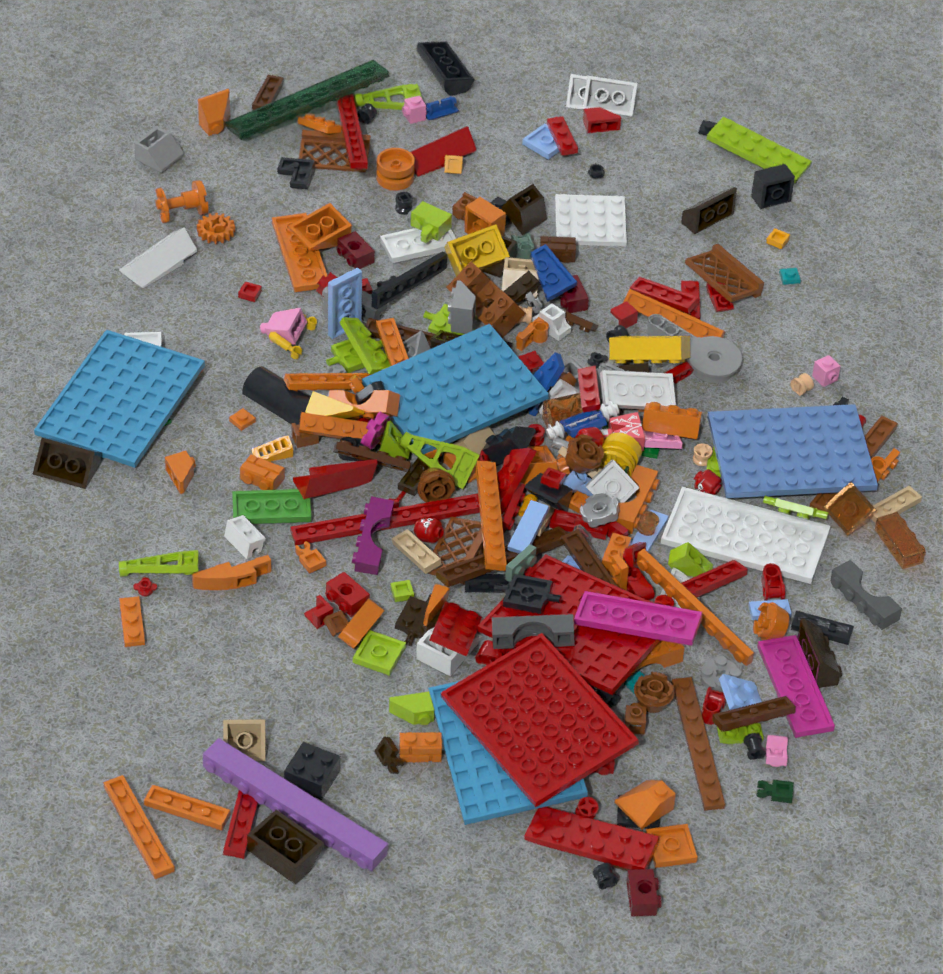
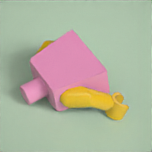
(286, 328)

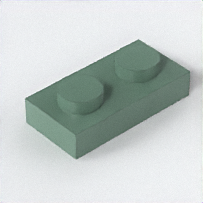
(521, 562)

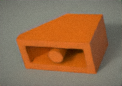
(180, 469)

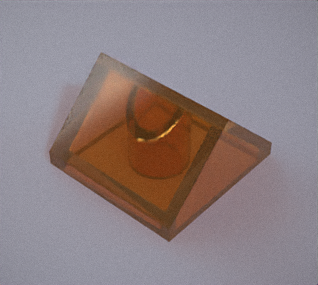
(561, 408)
(850, 509)

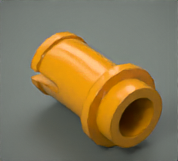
(526, 501)

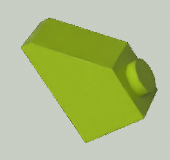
(391, 441)
(688, 560)
(413, 708)

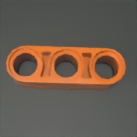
(361, 623)

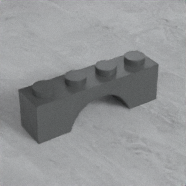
(880, 610)
(510, 630)

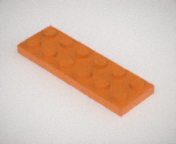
(303, 265)

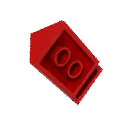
(432, 155)
(335, 478)

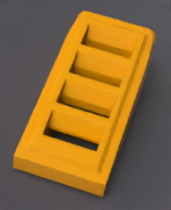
(284, 451)

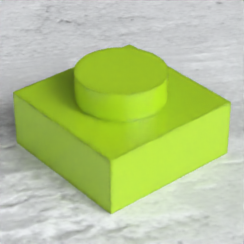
(401, 590)

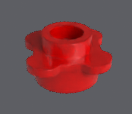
(145, 591)

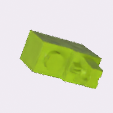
(431, 221)

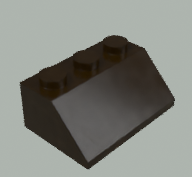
(710, 211)
(66, 462)
(818, 654)
(284, 846)

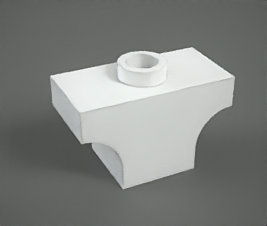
(556, 320)

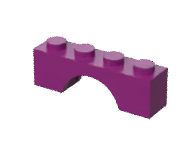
(378, 516)

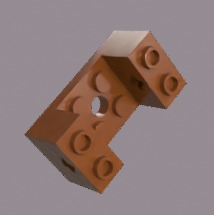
(502, 313)

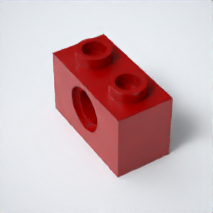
(346, 594)

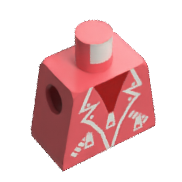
(627, 424)

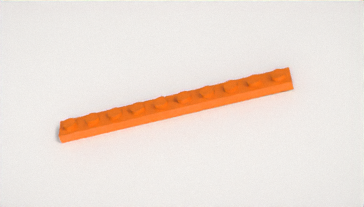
(394, 349)

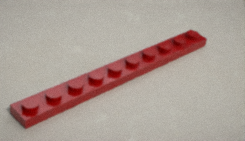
(352, 133)
(400, 517)

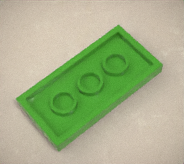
(271, 506)

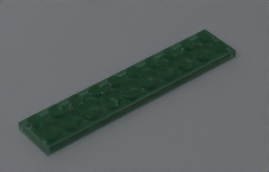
(307, 99)

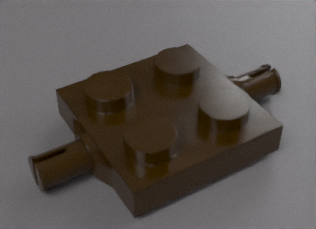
(412, 619)

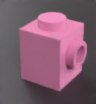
(414, 109)
(826, 370)

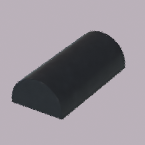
(445, 67)
(272, 393)

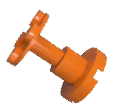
(190, 199)

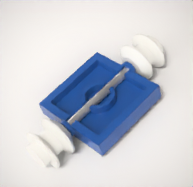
(583, 420)

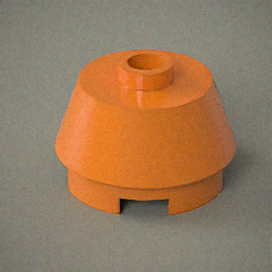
(771, 622)

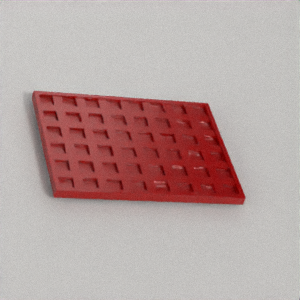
(598, 655)

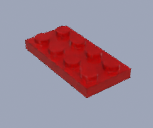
(455, 628)

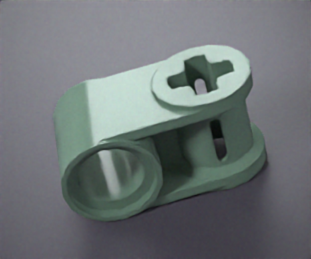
(524, 246)

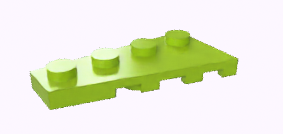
(366, 347)

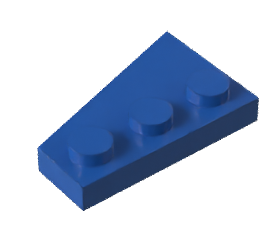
(551, 273)
(548, 376)

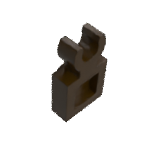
(387, 754)

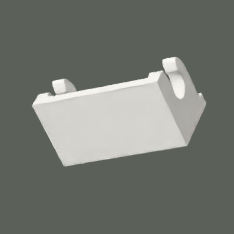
(244, 536)

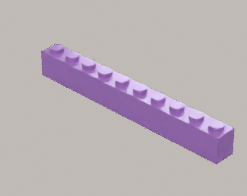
(296, 804)

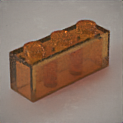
(900, 540)

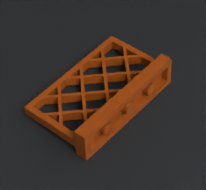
(335, 142)
(729, 267)
(471, 551)

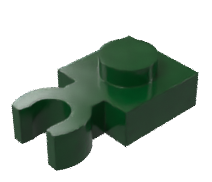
(779, 790)

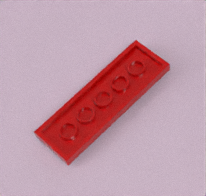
(591, 838)

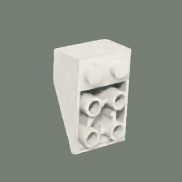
(439, 656)

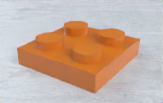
(674, 846)

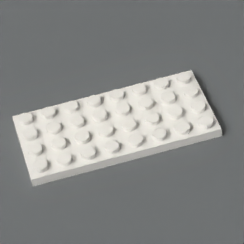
(746, 534)

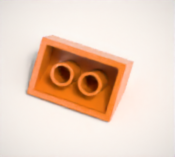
(671, 420)

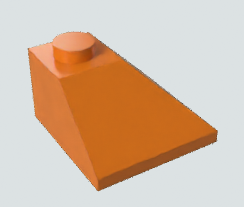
(214, 112)
(647, 802)

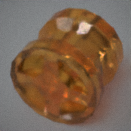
(647, 523)

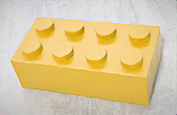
(647, 348)

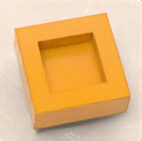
(453, 164)
(778, 238)

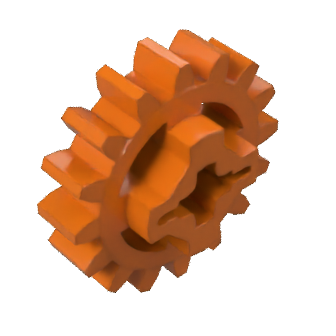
(215, 228)

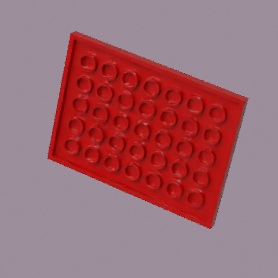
(539, 719)

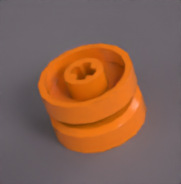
(395, 169)

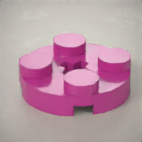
(375, 429)

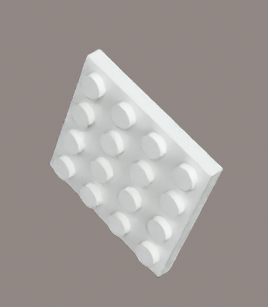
(591, 219)

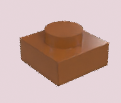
(336, 622)

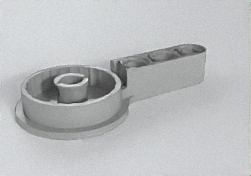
(710, 356)

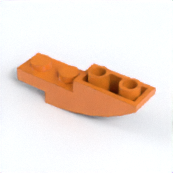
(227, 577)

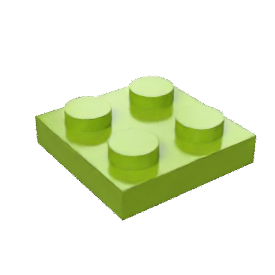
(379, 652)

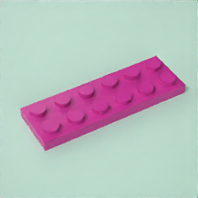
(638, 618)
(794, 679)

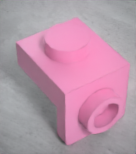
(776, 750)

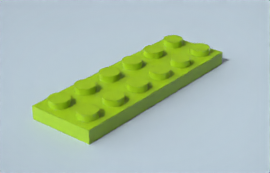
(756, 147)

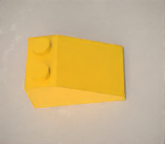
(480, 247)

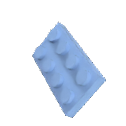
(344, 300)

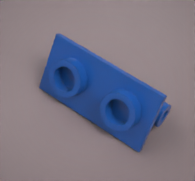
(436, 110)

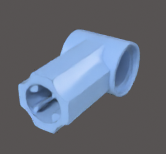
(577, 482)

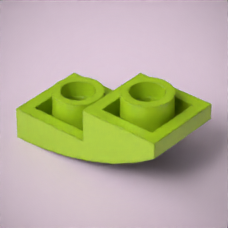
(737, 735)

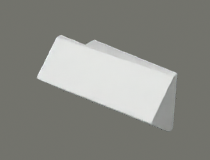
(601, 92)
(160, 258)

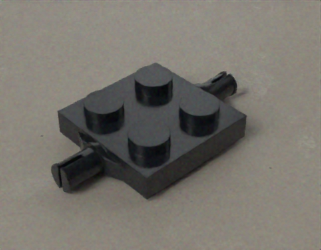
(527, 593)

